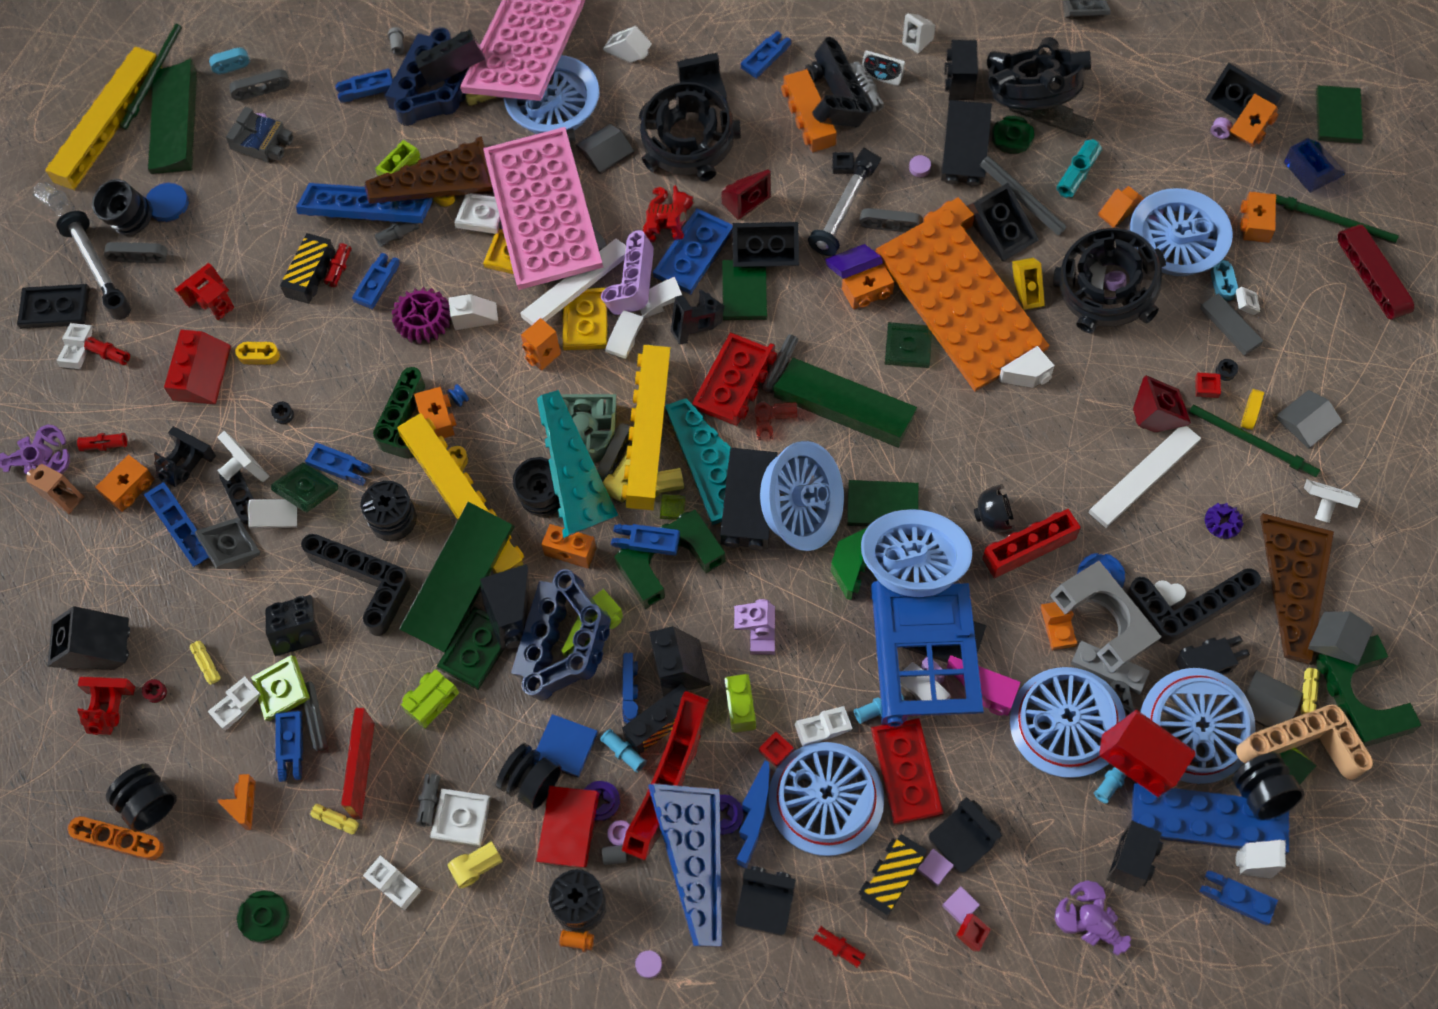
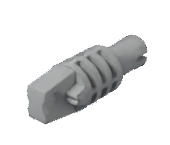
(868, 86)

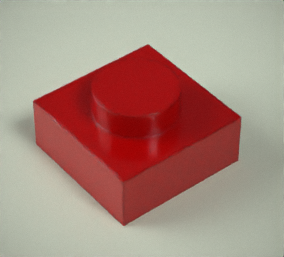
(1208, 385)
(776, 749)
(973, 932)

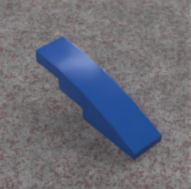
(177, 523)
(755, 806)

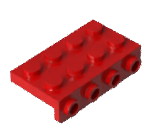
(734, 379)

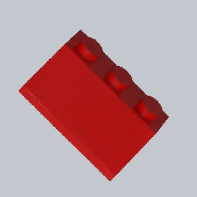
(197, 367)
(1146, 753)

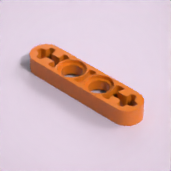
(116, 835)

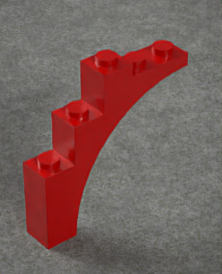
(677, 757)

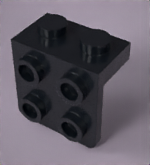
(702, 70)
(292, 625)
(966, 835)
(765, 901)

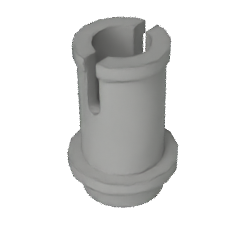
(396, 36)

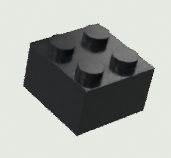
(961, 70)
(1134, 856)

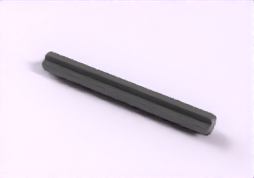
(1024, 196)

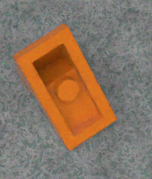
(1120, 206)
(1058, 626)
(242, 807)

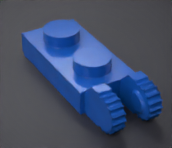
(765, 54)
(364, 85)
(375, 281)
(337, 463)
(647, 539)
(629, 690)
(289, 743)
(1240, 898)

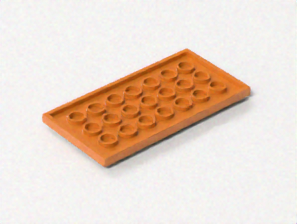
(960, 298)

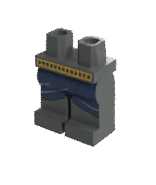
(258, 136)

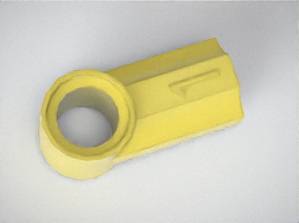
(615, 481)
(669, 481)
(468, 867)

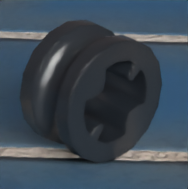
(814, 70)
(1229, 364)
(275, 410)

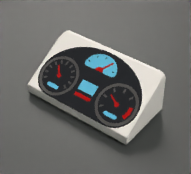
(883, 68)

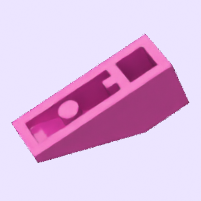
(996, 689)

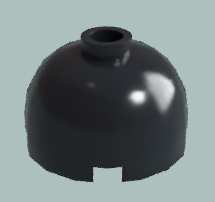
(994, 510)

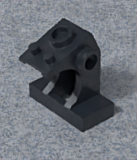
(692, 320)
(186, 447)

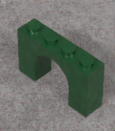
(693, 536)
(1370, 724)

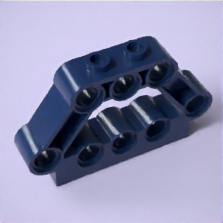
(404, 90)
(566, 671)

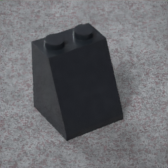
(506, 604)
(88, 640)
(678, 659)

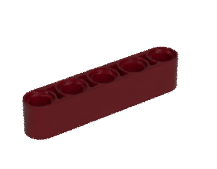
(1375, 272)

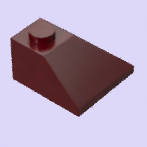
(747, 193)
(1159, 406)

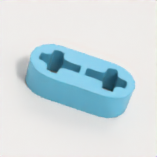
(229, 60)
(1229, 280)

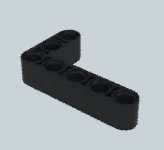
(848, 103)
(363, 572)
(1194, 608)

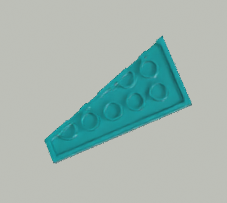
(704, 453)
(573, 473)

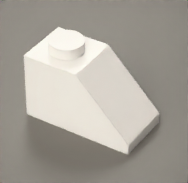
(917, 32)
(628, 45)
(472, 311)
(1028, 369)
(1261, 858)

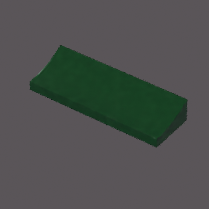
(173, 119)
(845, 402)
(456, 577)

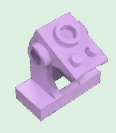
(760, 619)

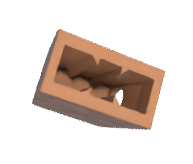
(45, 480)

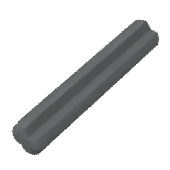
(779, 363)
(315, 720)

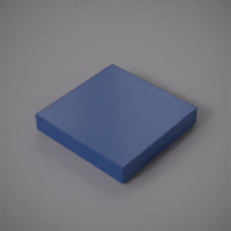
(567, 744)

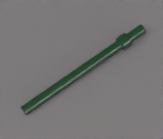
(133, 108)
(1291, 203)
(1296, 462)

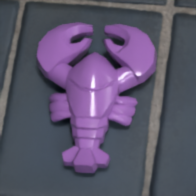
(37, 452)
(1092, 918)

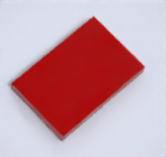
(567, 827)

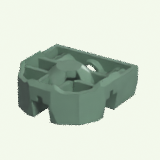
(597, 441)

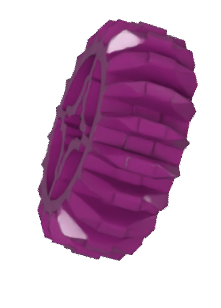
(415, 326)

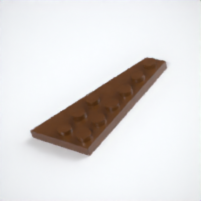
(438, 175)
(1298, 572)

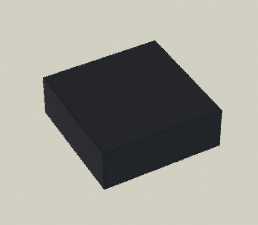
(842, 163)

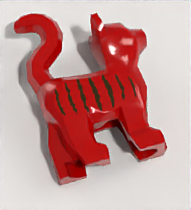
(667, 215)

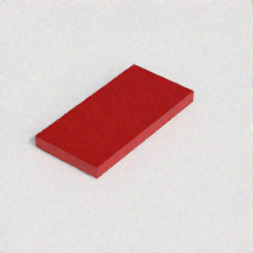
(358, 763)
(906, 772)

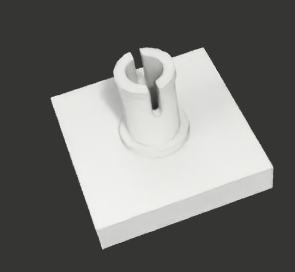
(240, 459)
(1330, 496)

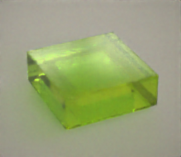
(672, 506)

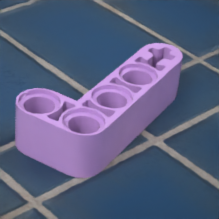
(635, 286)

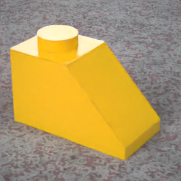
(1029, 282)

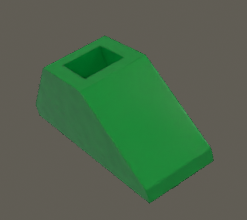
(848, 564)

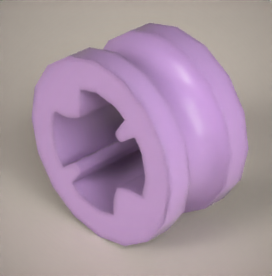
(1221, 128)

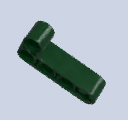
(408, 384)

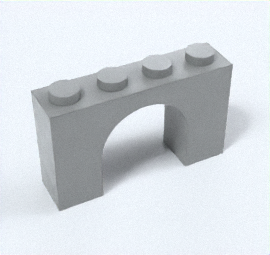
(1098, 586)

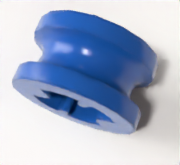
(458, 395)

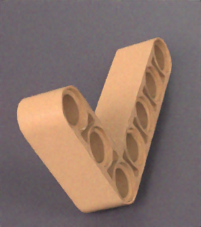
(1325, 723)

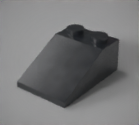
(1002, 222)

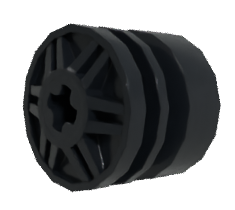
(122, 207)
(528, 480)
(393, 521)
(528, 776)
(1268, 786)
(141, 797)
(591, 905)

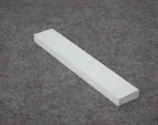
(573, 286)
(1144, 476)

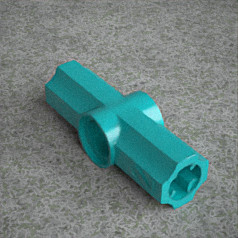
(1079, 168)

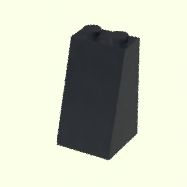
(965, 142)
(742, 511)

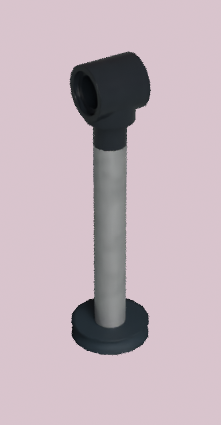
(74, 225)
(824, 240)

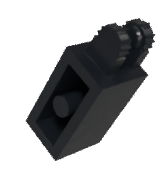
(1213, 655)

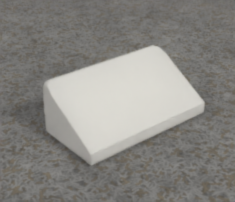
(272, 514)

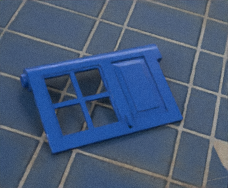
(924, 622)

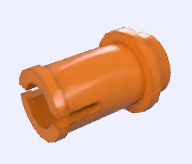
(576, 940)

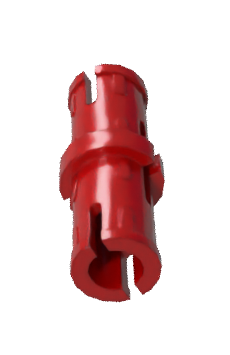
(337, 265)
(107, 351)
(88, 443)
(839, 946)

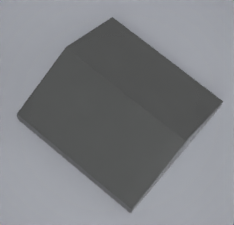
(1086, 8)
(605, 148)
(1309, 418)
(228, 544)
(1341, 636)
(1271, 700)

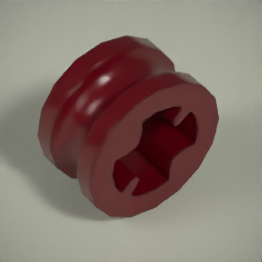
(161, 689)

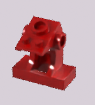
(211, 295)
(103, 692)

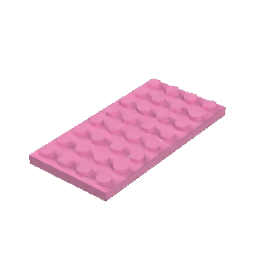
(522, 48)
(542, 208)

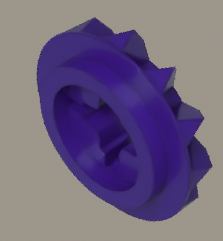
(1225, 530)
(610, 795)
(735, 814)

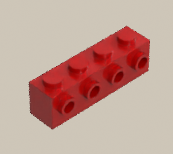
(1031, 543)

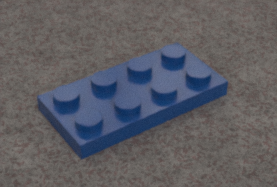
(693, 255)

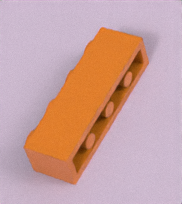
(802, 101)

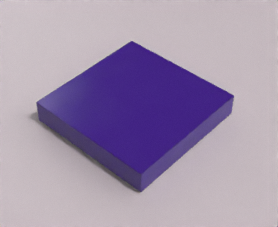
(853, 261)

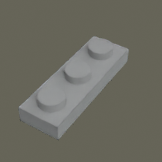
(1130, 673)

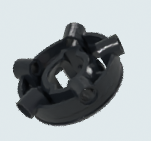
(1036, 77)
(685, 154)
(1101, 249)

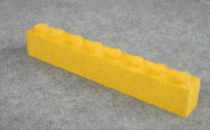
(100, 121)
(647, 428)
(449, 480)

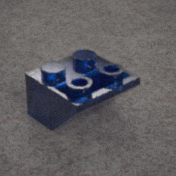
(1312, 164)

